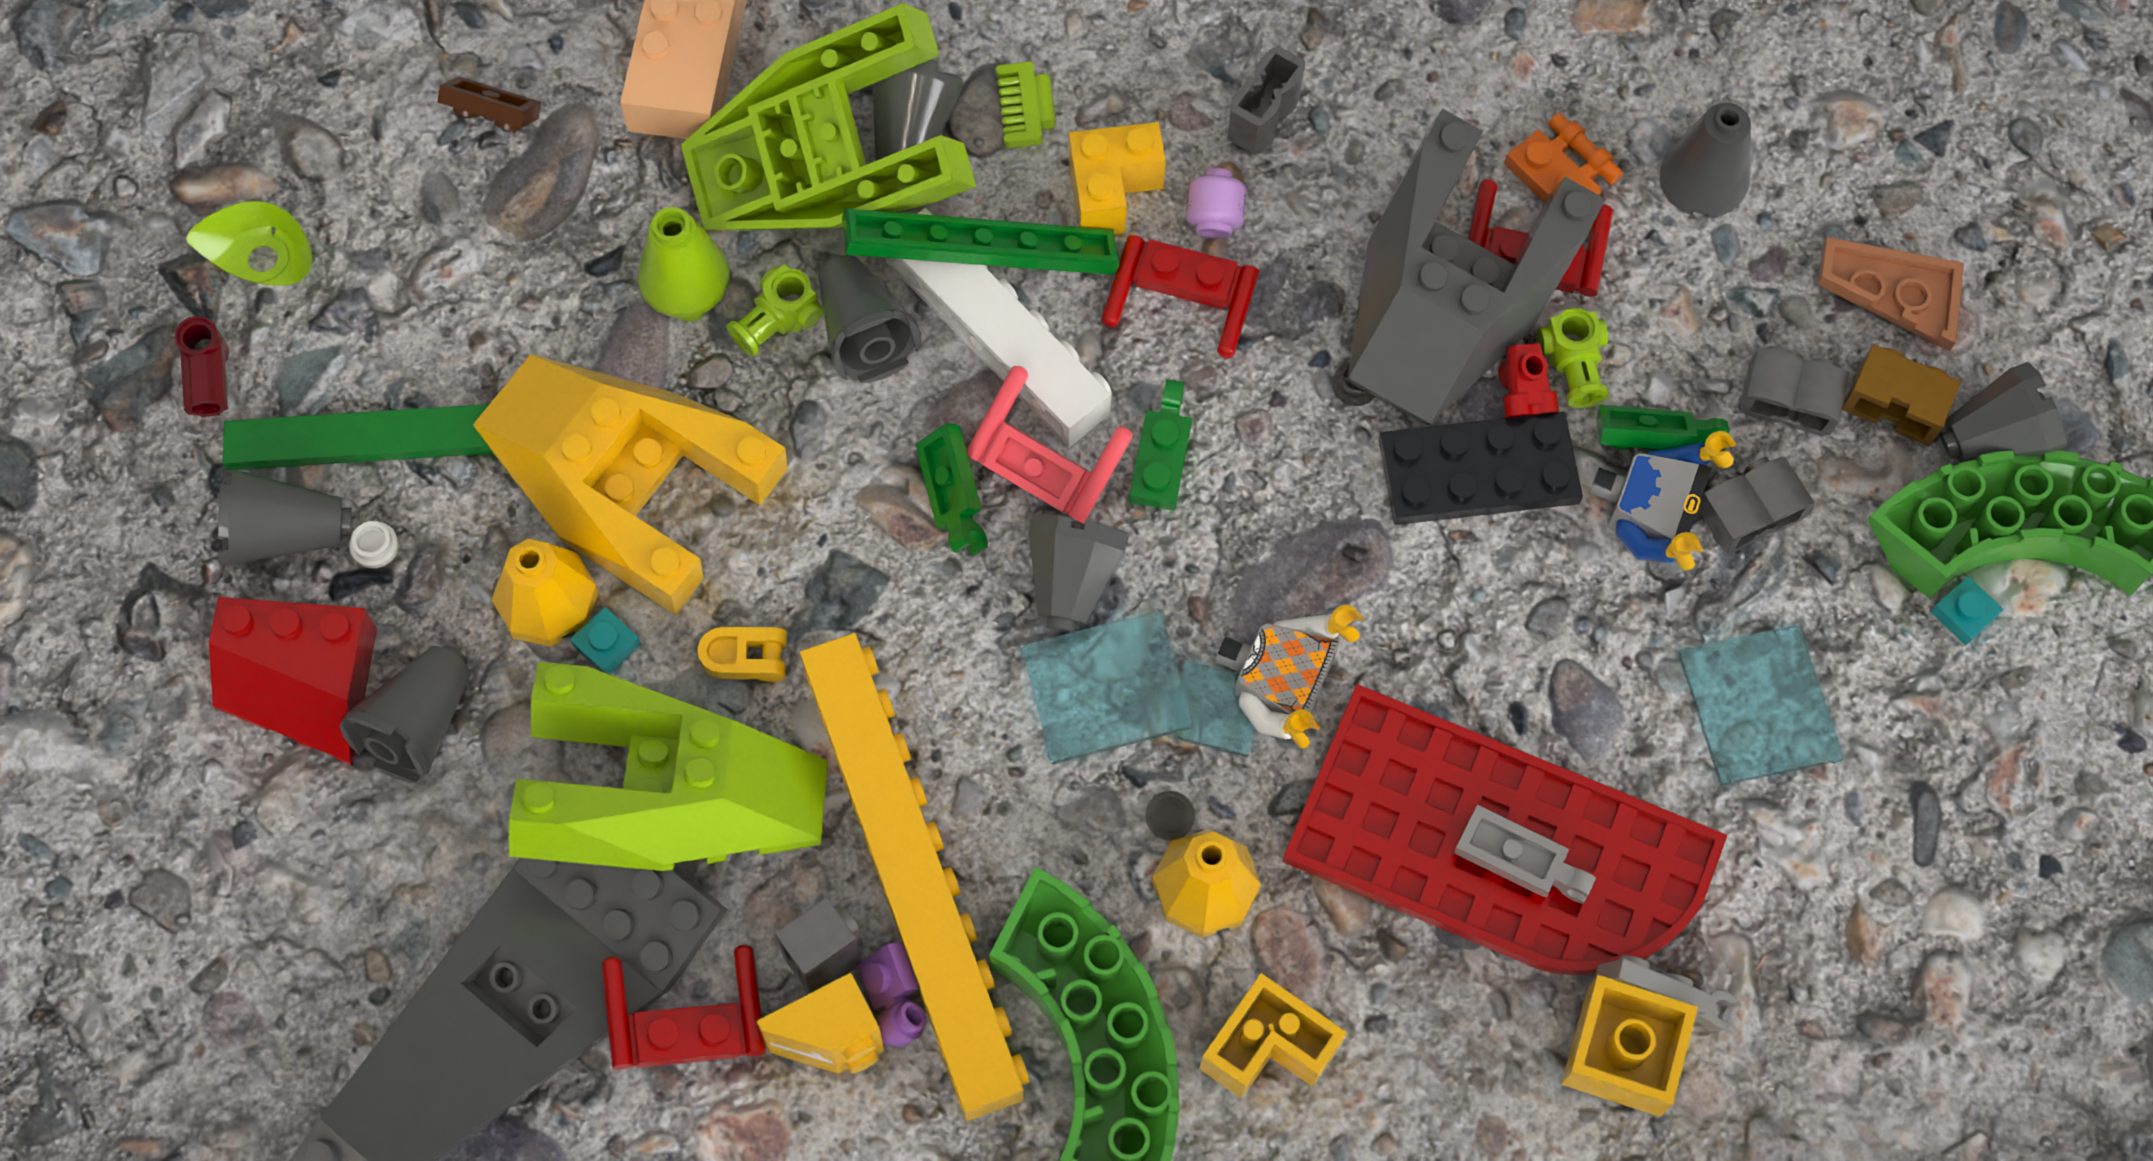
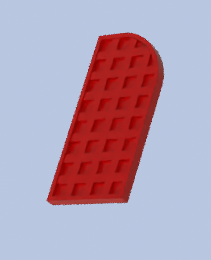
(1403, 794)

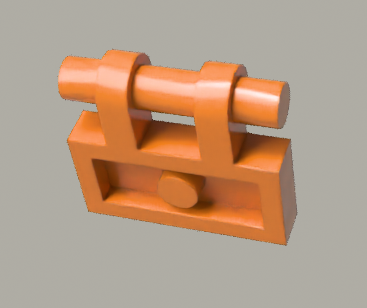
(1544, 162)

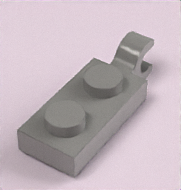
(1521, 856)
(1637, 973)

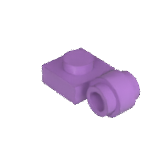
(888, 984)

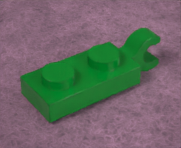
(1653, 428)
(1162, 452)
(952, 487)

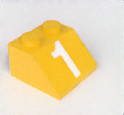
(826, 1029)

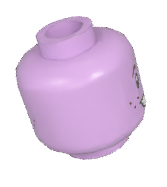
(1216, 204)

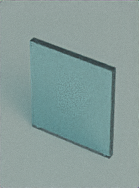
(1106, 687)
(1760, 705)

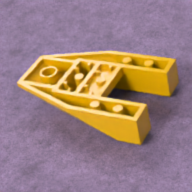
(599, 449)

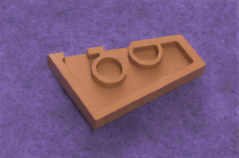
(1896, 285)

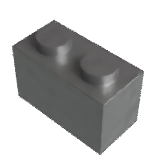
(821, 945)

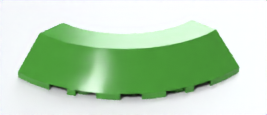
(2020, 509)
(1104, 1018)

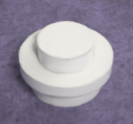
(373, 544)

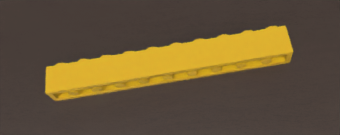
(912, 878)

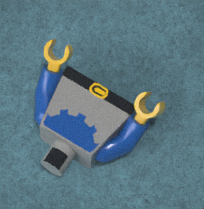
(1661, 498)

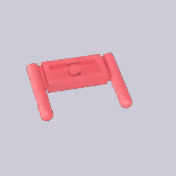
(1037, 466)

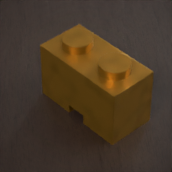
(1902, 393)

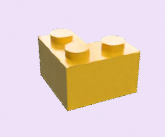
(1108, 165)
(1271, 1026)

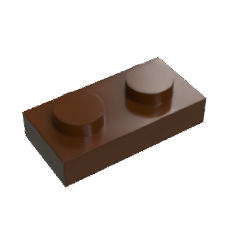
(478, 99)

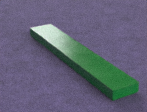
(979, 241)
(352, 437)

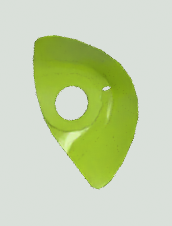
(239, 229)

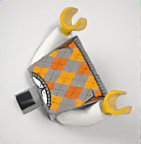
(1287, 670)

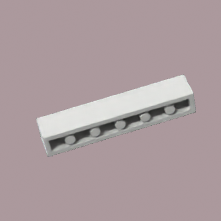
(1008, 335)

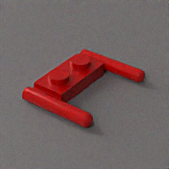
(1506, 243)
(1185, 276)
(686, 1032)

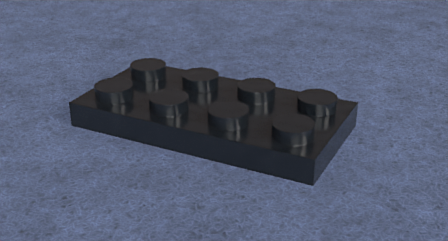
(1480, 468)

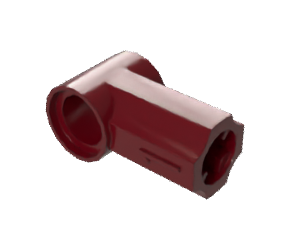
(202, 369)

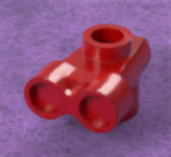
(1527, 390)

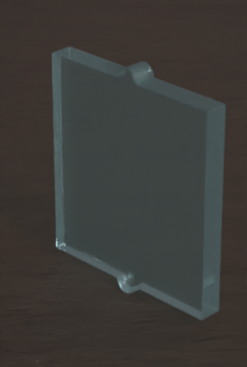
(1215, 710)

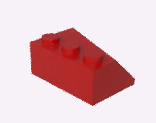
(291, 667)

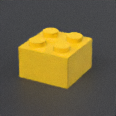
(1629, 1045)

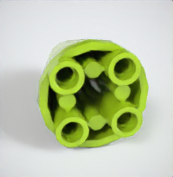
(681, 267)

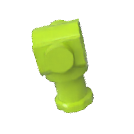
(775, 314)
(1577, 358)

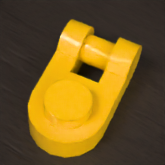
(725, 653)

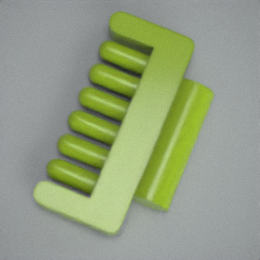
(1036, 102)

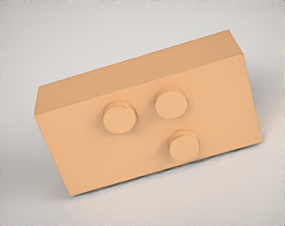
(680, 65)

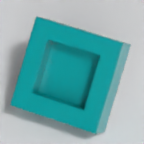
(1967, 610)
(605, 641)

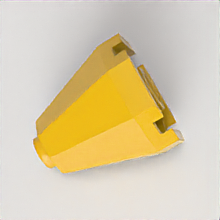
(544, 592)
(1206, 883)

